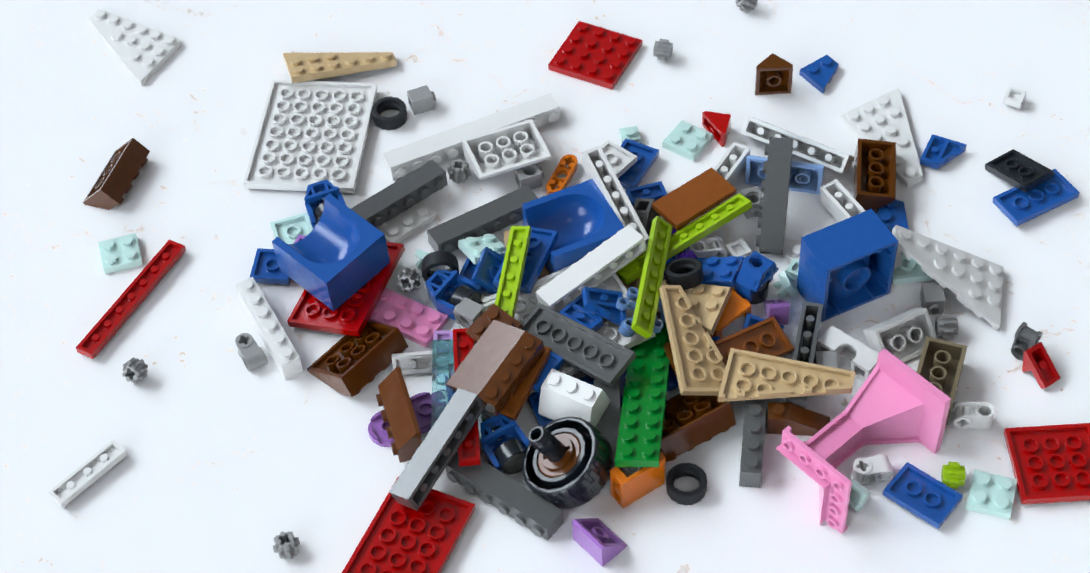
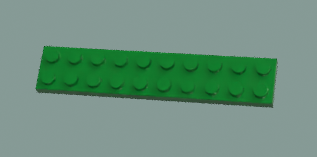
(644, 404)

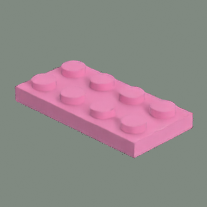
(411, 317)

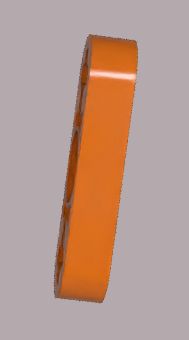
(561, 169)

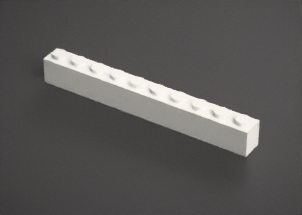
(449, 145)

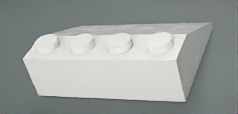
(505, 149)

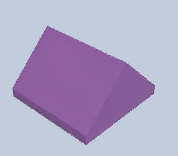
(597, 539)

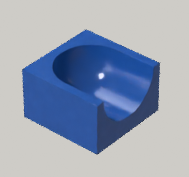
(579, 216)
(335, 255)
(847, 264)

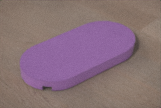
(422, 408)

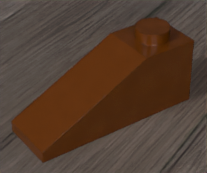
(800, 419)

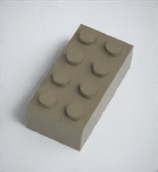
(942, 366)

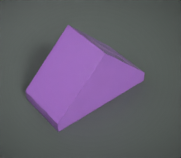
(779, 309)

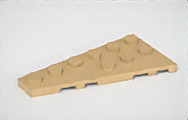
(329, 64)
(706, 301)
(694, 353)
(767, 377)

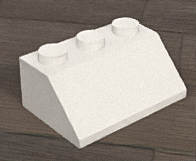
(902, 334)
(571, 397)

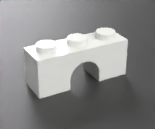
(863, 357)

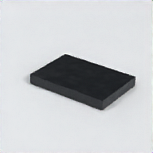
(1019, 170)

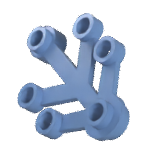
(624, 304)

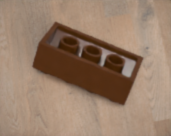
(874, 173)
(117, 176)
(400, 416)

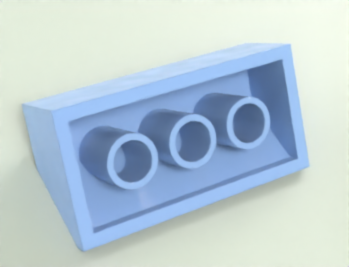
(803, 176)

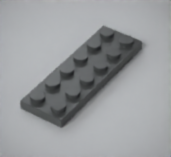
(579, 345)

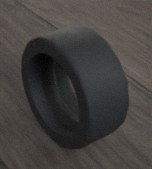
(385, 104)
(438, 258)
(684, 272)
(689, 497)

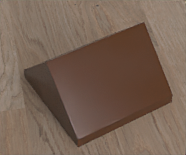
(773, 76)

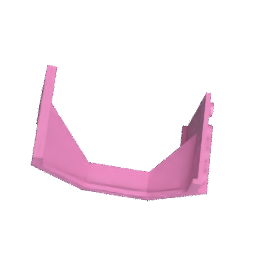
(887, 409)

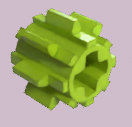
(953, 475)

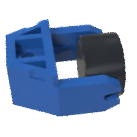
(315, 201)
(755, 277)
(451, 286)
(509, 449)

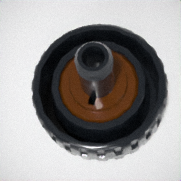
(567, 462)

